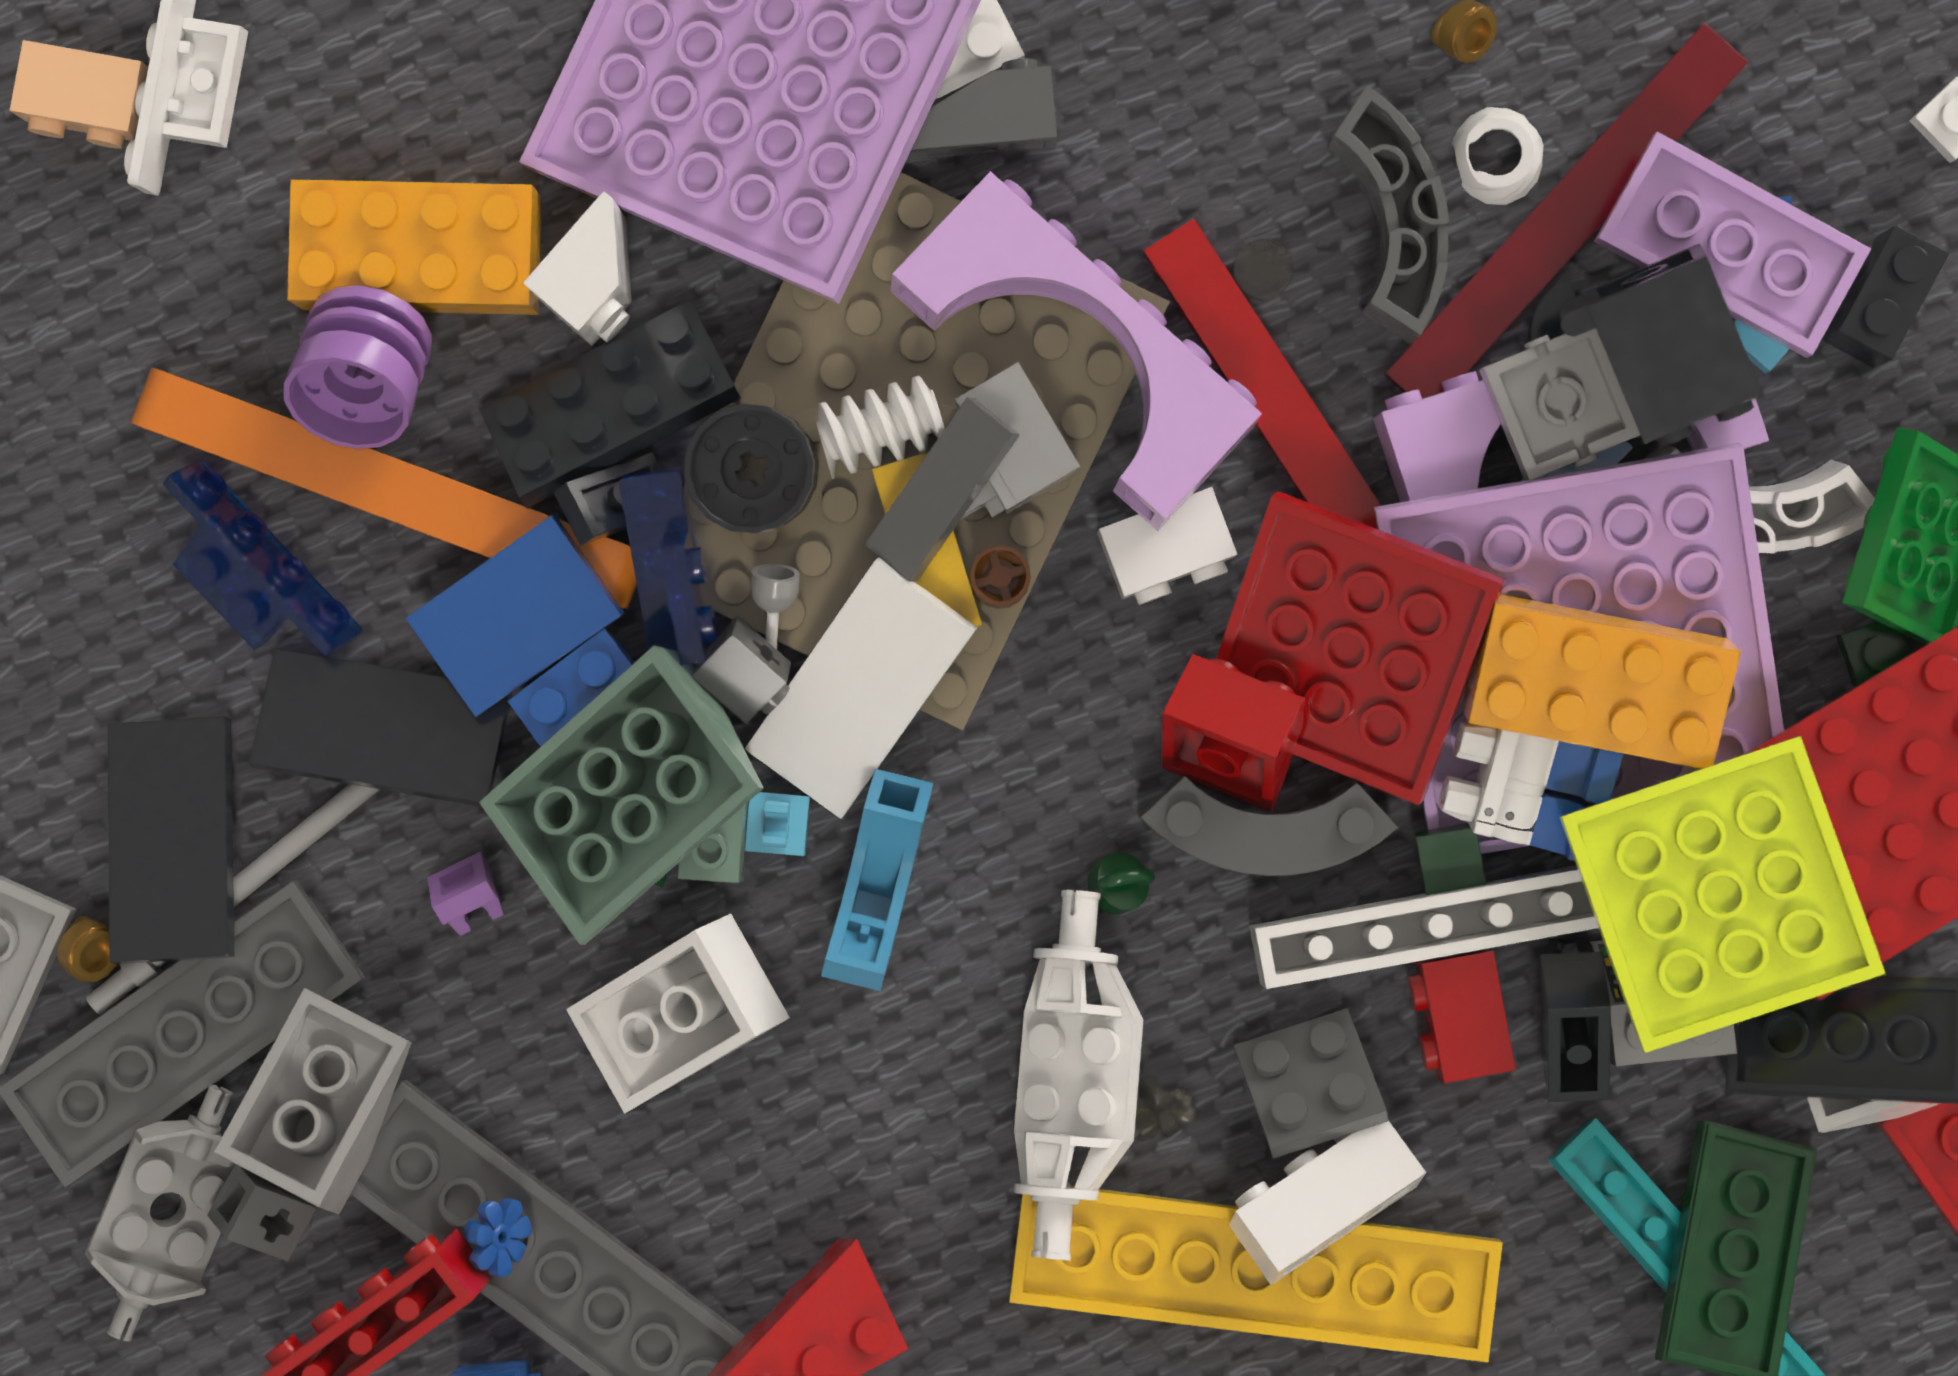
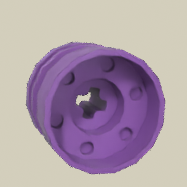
(358, 367)

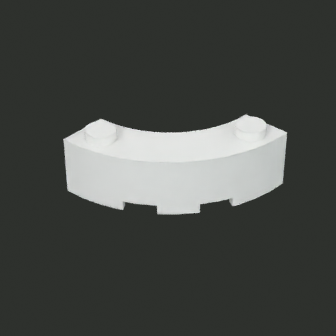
(1807, 509)

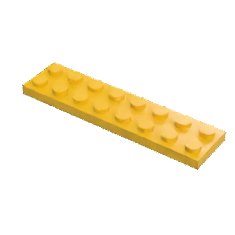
(1189, 1268)

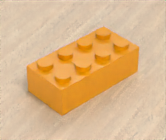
(418, 241)
(1602, 682)

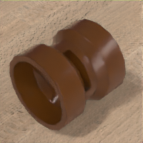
(999, 568)

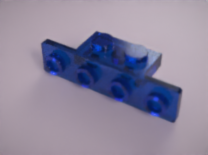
(667, 565)
(249, 571)

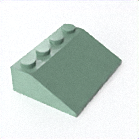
(623, 792)

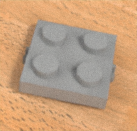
(1559, 403)

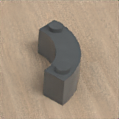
(1409, 211)
(1268, 842)

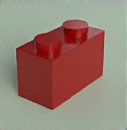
(1462, 1016)

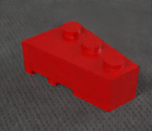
(823, 1326)

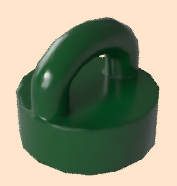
(1120, 882)

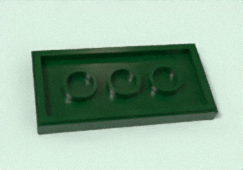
(1736, 1252)

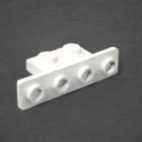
(186, 89)

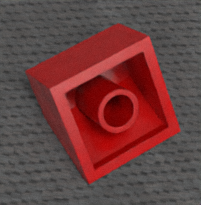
(1231, 731)

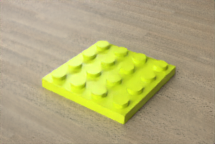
(1722, 895)

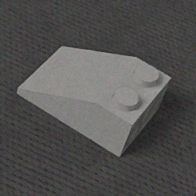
(317, 1102)

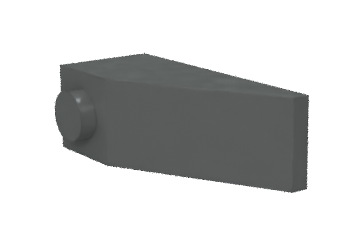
(993, 115)

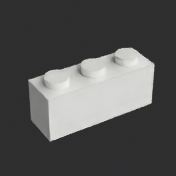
(1324, 1198)

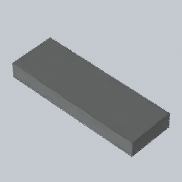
(942, 489)

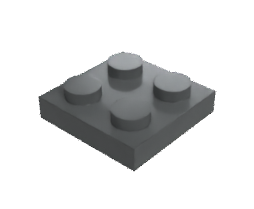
(1310, 1083)

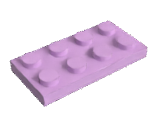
(1769, 258)

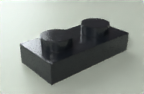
(595, 500)

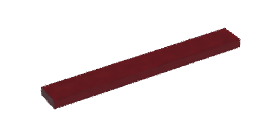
(1566, 216)

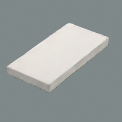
(860, 687)

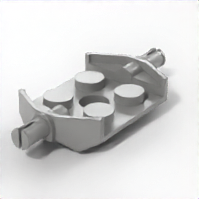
(165, 1258)

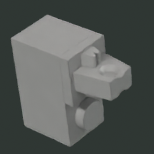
(1038, 455)

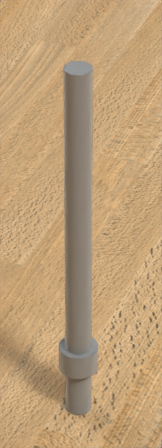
(245, 883)

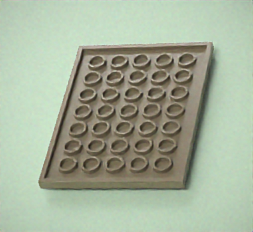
(830, 350)

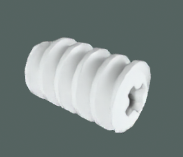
(879, 425)

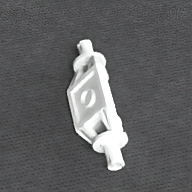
(1074, 1075)

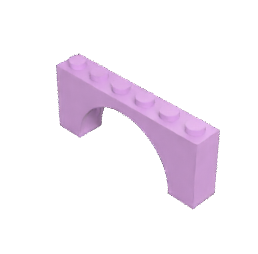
(1004, 248)
(1441, 440)

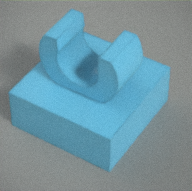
(777, 824)

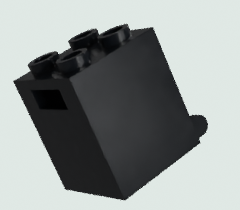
(1669, 344)

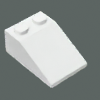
(677, 1012)

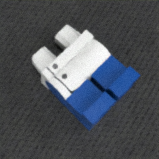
(1526, 785)

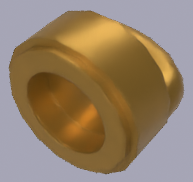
(1465, 31)
(85, 950)

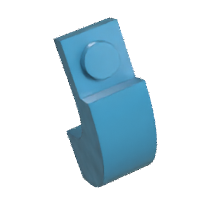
(877, 880)

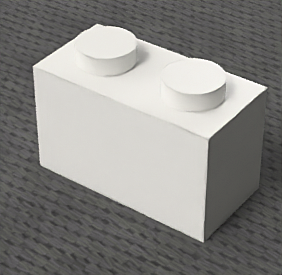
(1188, 543)

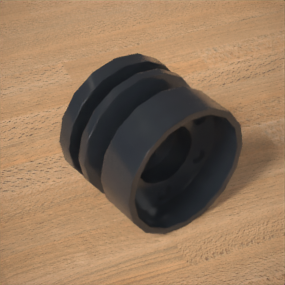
(717, 458)

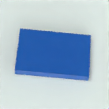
(515, 615)

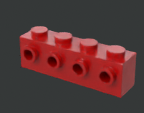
(387, 1316)

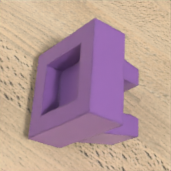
(462, 890)

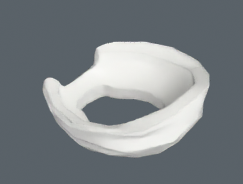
(1499, 188)

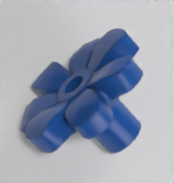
(497, 1236)

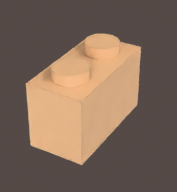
(77, 92)

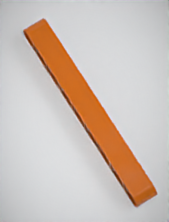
(356, 476)

